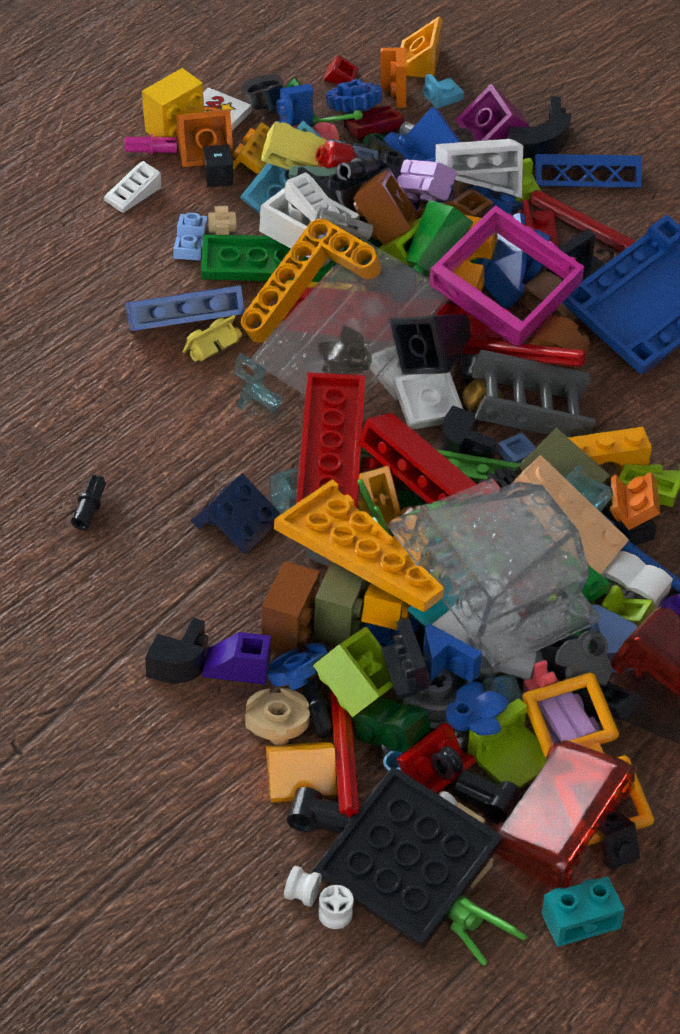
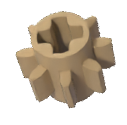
(221, 221)

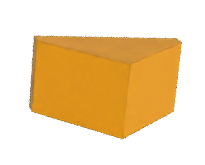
(382, 492)

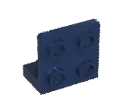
(240, 513)

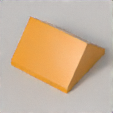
(423, 49)
(301, 766)

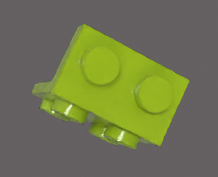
(513, 752)

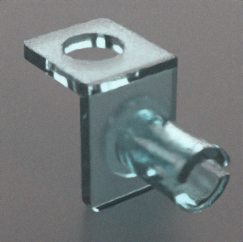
(255, 387)

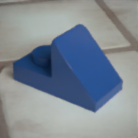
(448, 652)

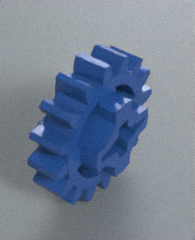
(354, 96)

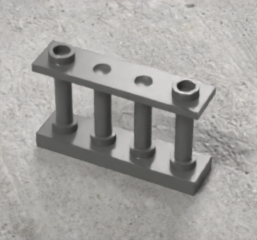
(537, 377)

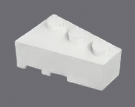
(486, 163)

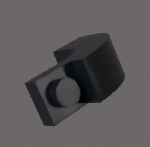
(547, 137)
(619, 699)

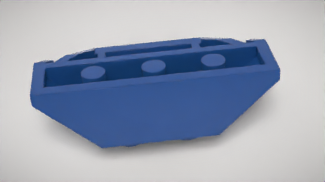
(505, 270)

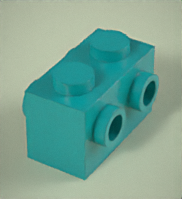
(582, 911)

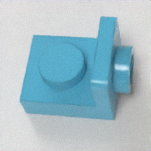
(442, 92)

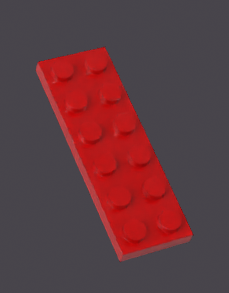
(331, 433)

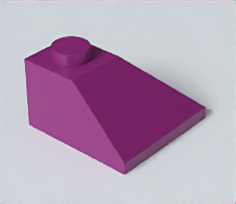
(491, 116)

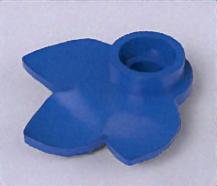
(479, 709)

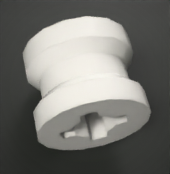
(302, 886)
(341, 900)

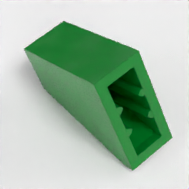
(436, 234)

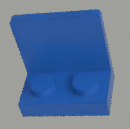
(423, 137)

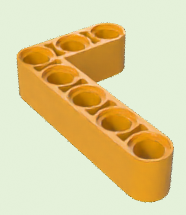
(304, 272)

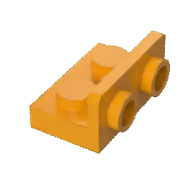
(251, 153)

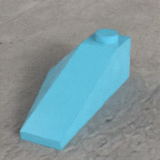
(269, 180)

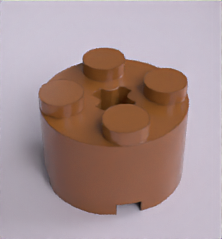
(559, 333)

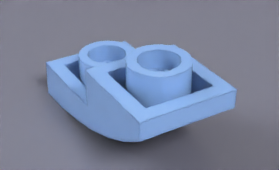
(190, 236)

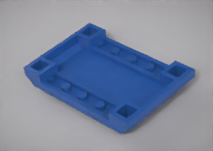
(636, 298)

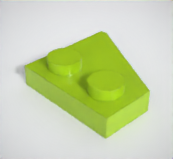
(667, 480)

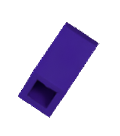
(239, 658)

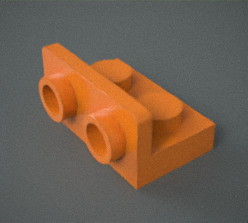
(394, 74)
(635, 501)

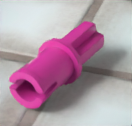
(151, 144)

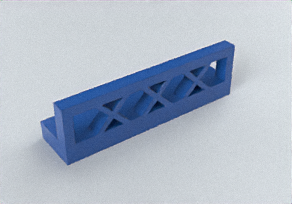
(585, 162)

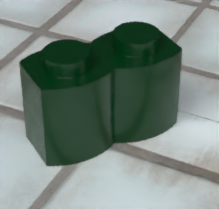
(392, 724)

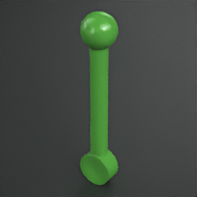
(357, 115)

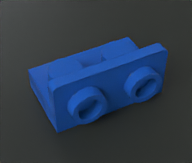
(296, 105)

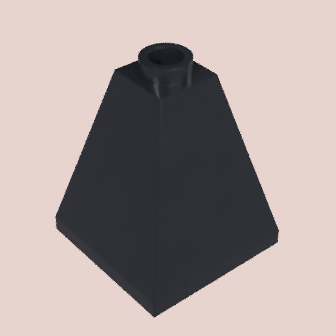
(430, 342)

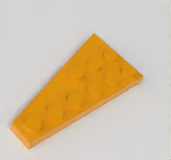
(354, 540)

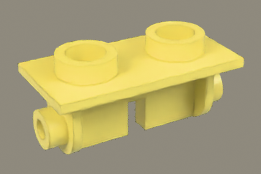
(202, 342)

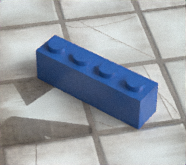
(184, 308)

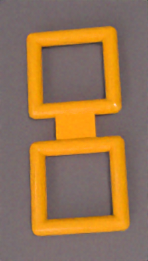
(610, 733)

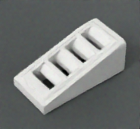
(142, 174)
(305, 185)

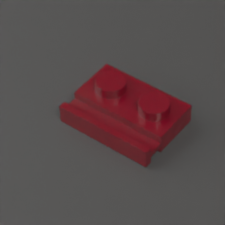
(375, 120)

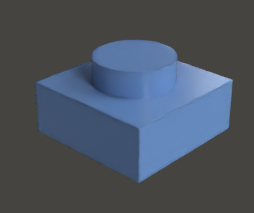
(515, 448)

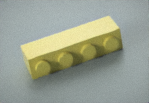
(290, 146)

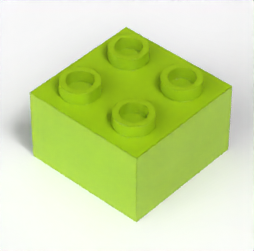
(355, 671)

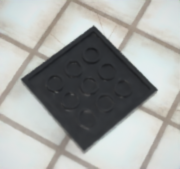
(409, 856)

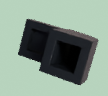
(461, 435)
(175, 659)

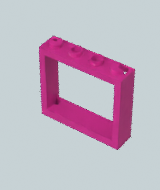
(483, 307)

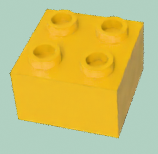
(168, 97)

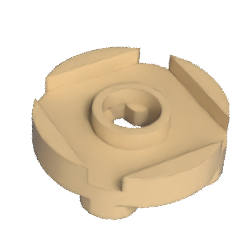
(276, 727)

